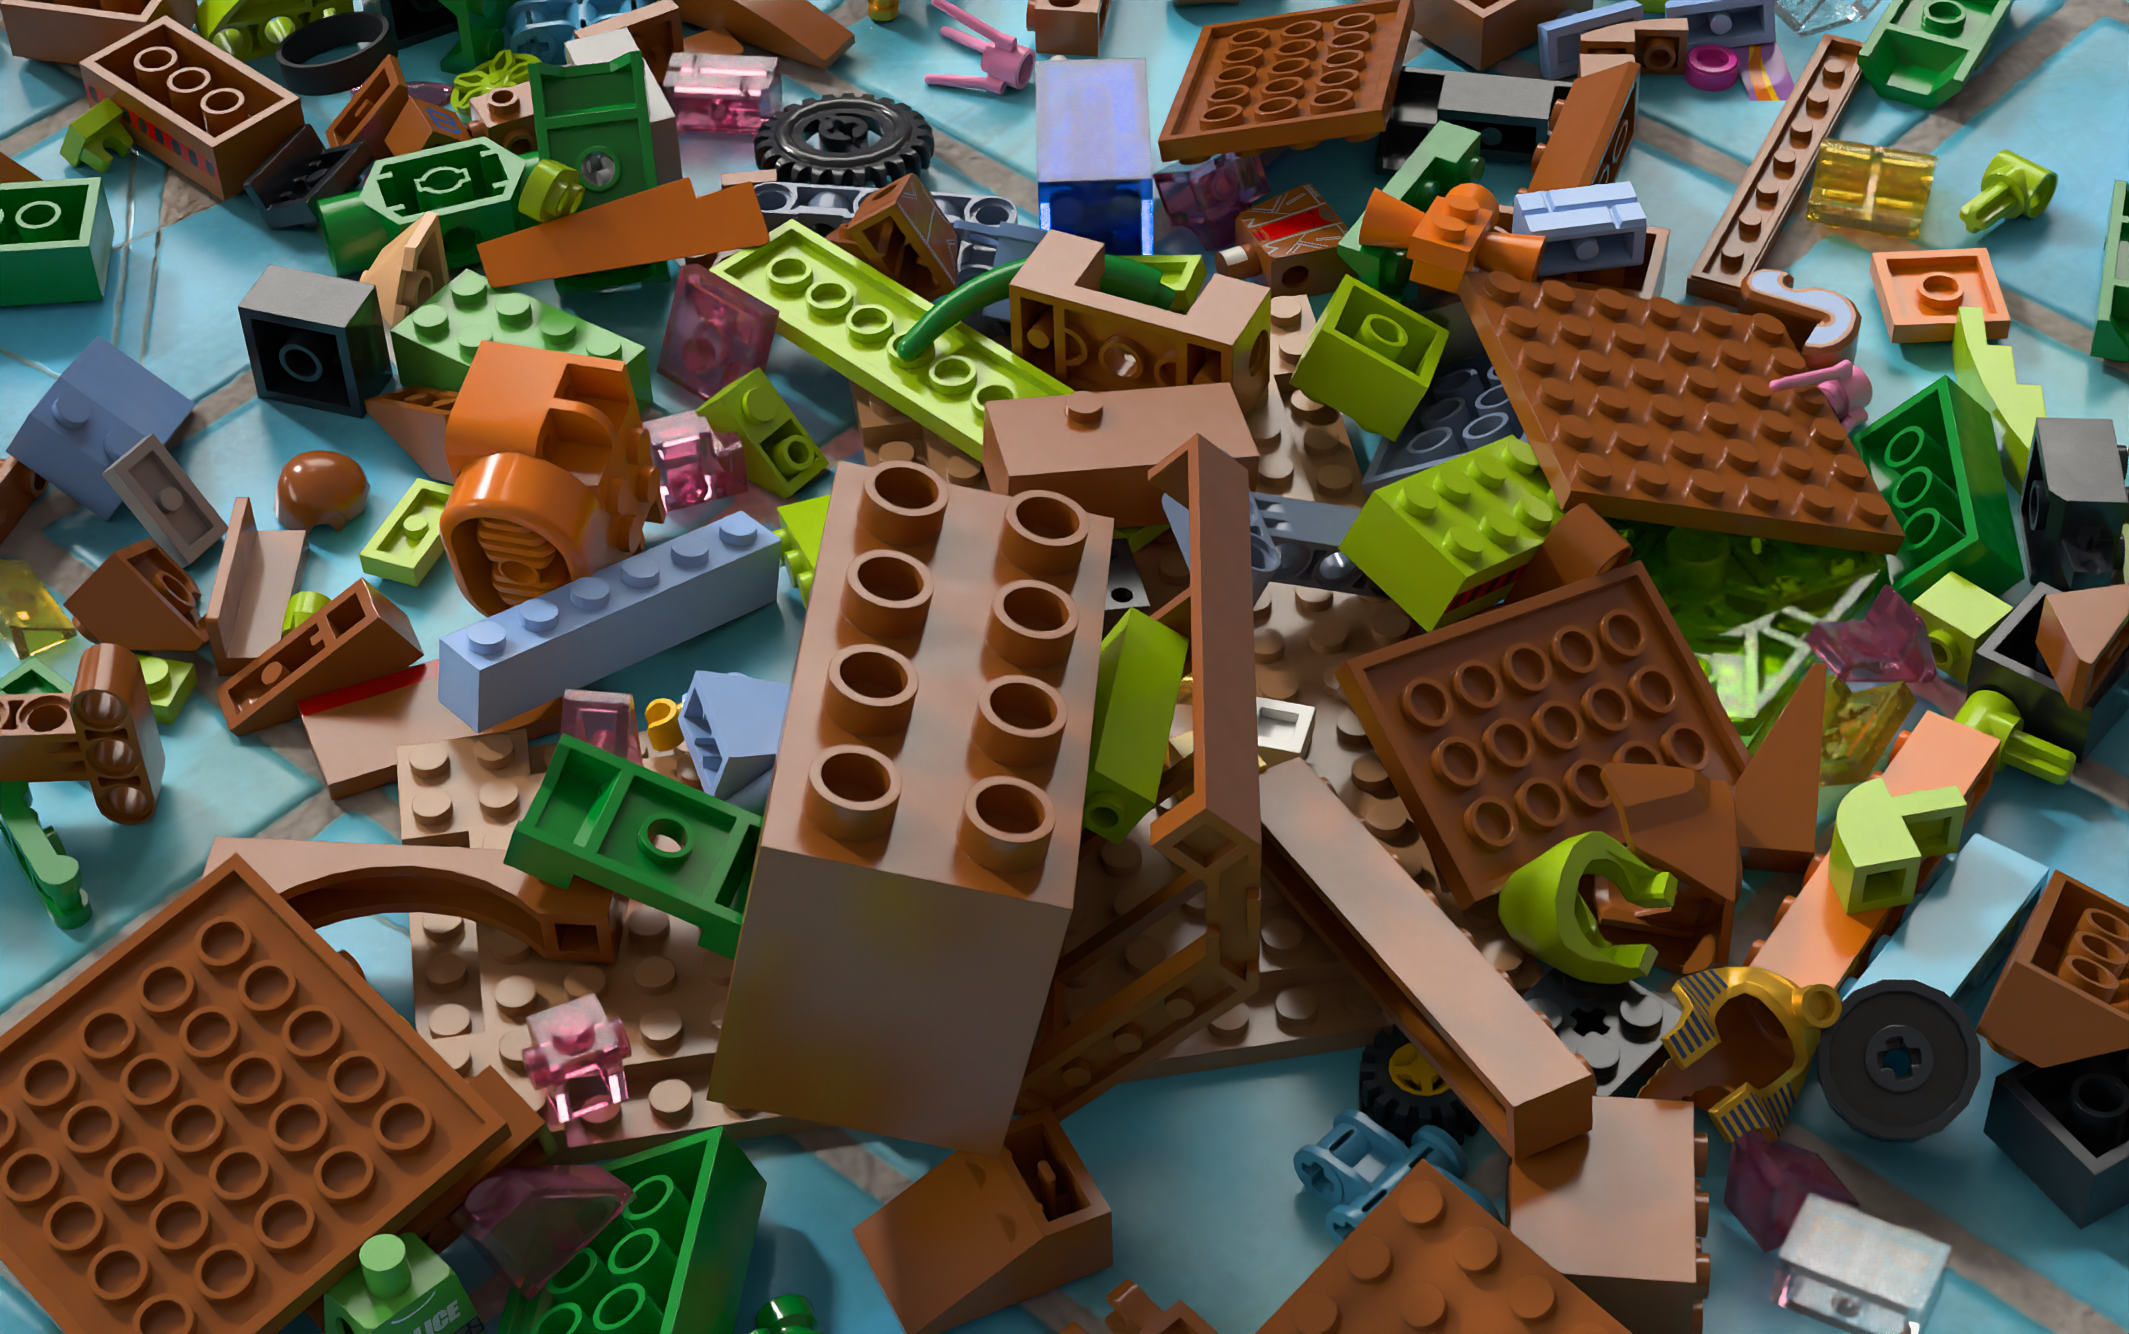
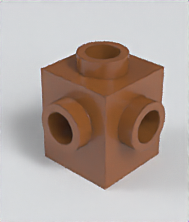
(505, 118)

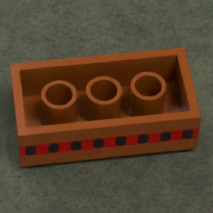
(193, 104)

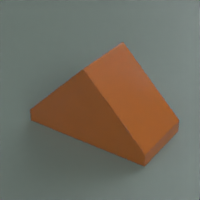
(372, 110)
(2083, 638)

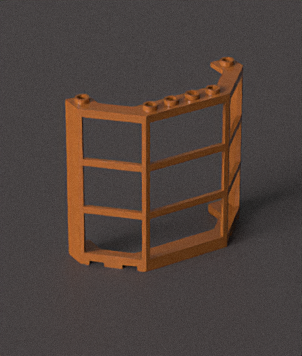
(1207, 834)

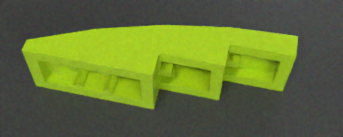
(1990, 379)

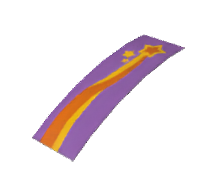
(1764, 72)

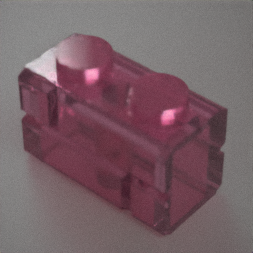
(722, 91)

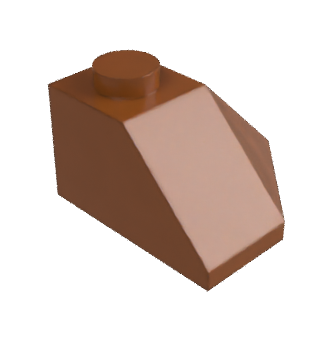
(140, 602)

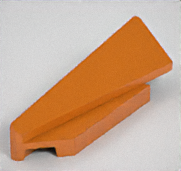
(629, 232)

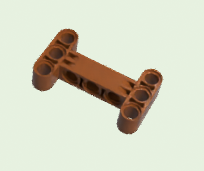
(92, 734)

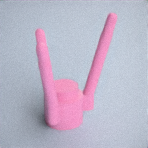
(1001, 58)
(1844, 386)

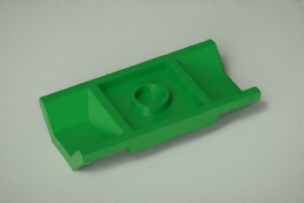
(1930, 47)

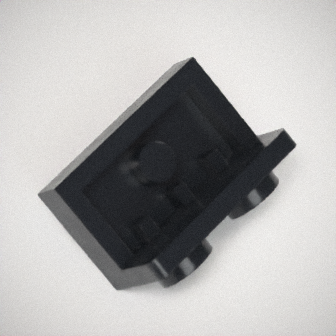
(301, 173)

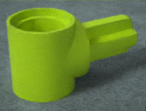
(2008, 190)
(2000, 718)

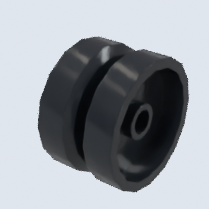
(1907, 1019)

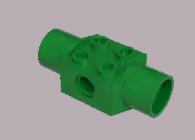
(467, 183)

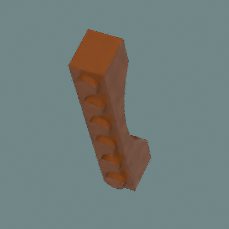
(357, 880)

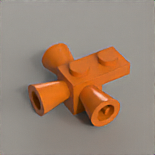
(1451, 237)

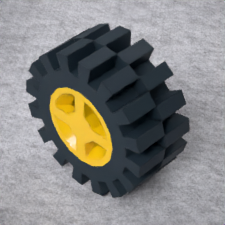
(1389, 1095)

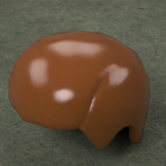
(320, 490)

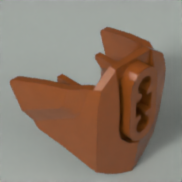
(1681, 827)

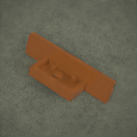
(659, 33)

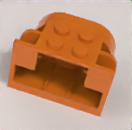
(544, 474)

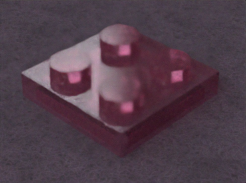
(714, 333)

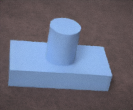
(1561, 37)

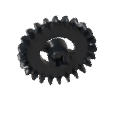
(844, 141)

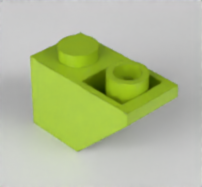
(774, 441)

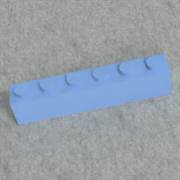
(607, 621)

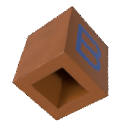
(424, 127)

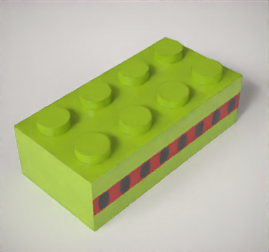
(1455, 532)

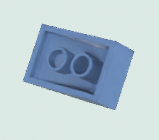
(93, 419)

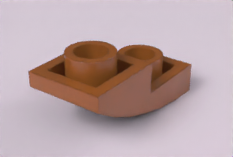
(1655, 43)

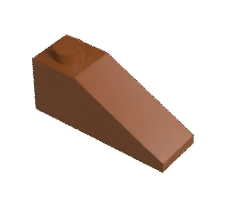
(418, 423)
(338, 646)
(1781, 785)

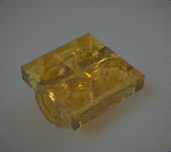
(1871, 188)

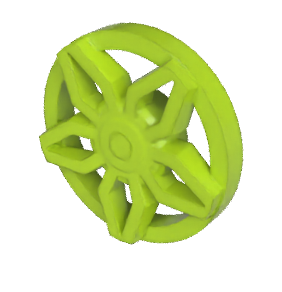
(502, 71)

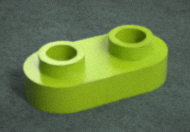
(551, 192)

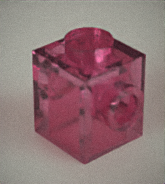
(577, 1057)

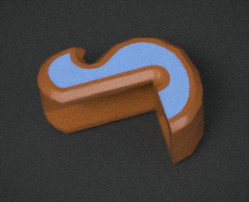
(1817, 319)

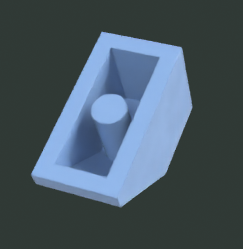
(1725, 21)

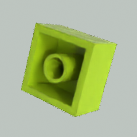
(1369, 358)

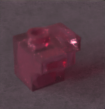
(1211, 195)
(695, 461)

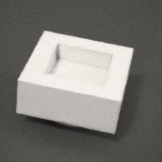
(1283, 730)

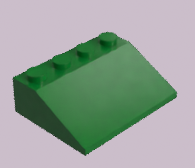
(668, 1258)

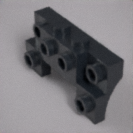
(1505, 109)

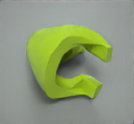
(1555, 925)

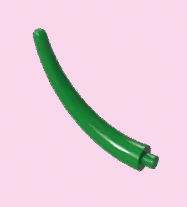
(1121, 279)

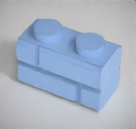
(1584, 227)

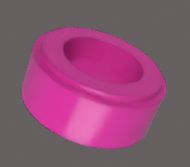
(1711, 67)

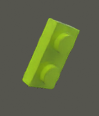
(409, 537)

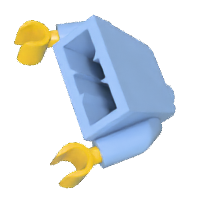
(729, 731)

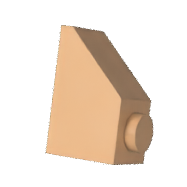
(408, 272)

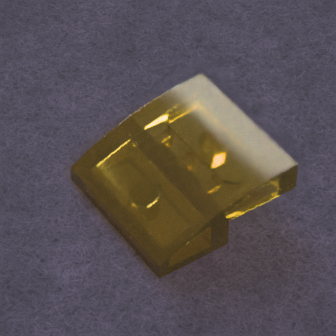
(1854, 728)

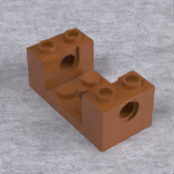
(1076, 330)

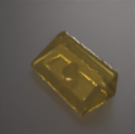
(28, 612)

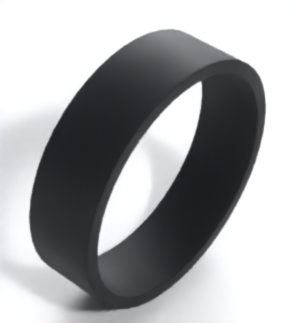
(328, 34)

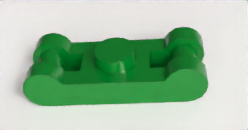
(42, 858)

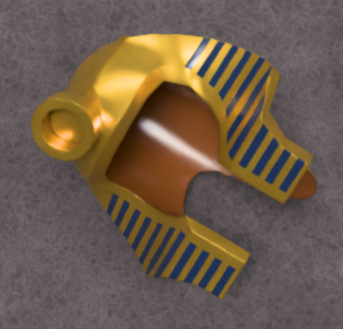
(1748, 1037)

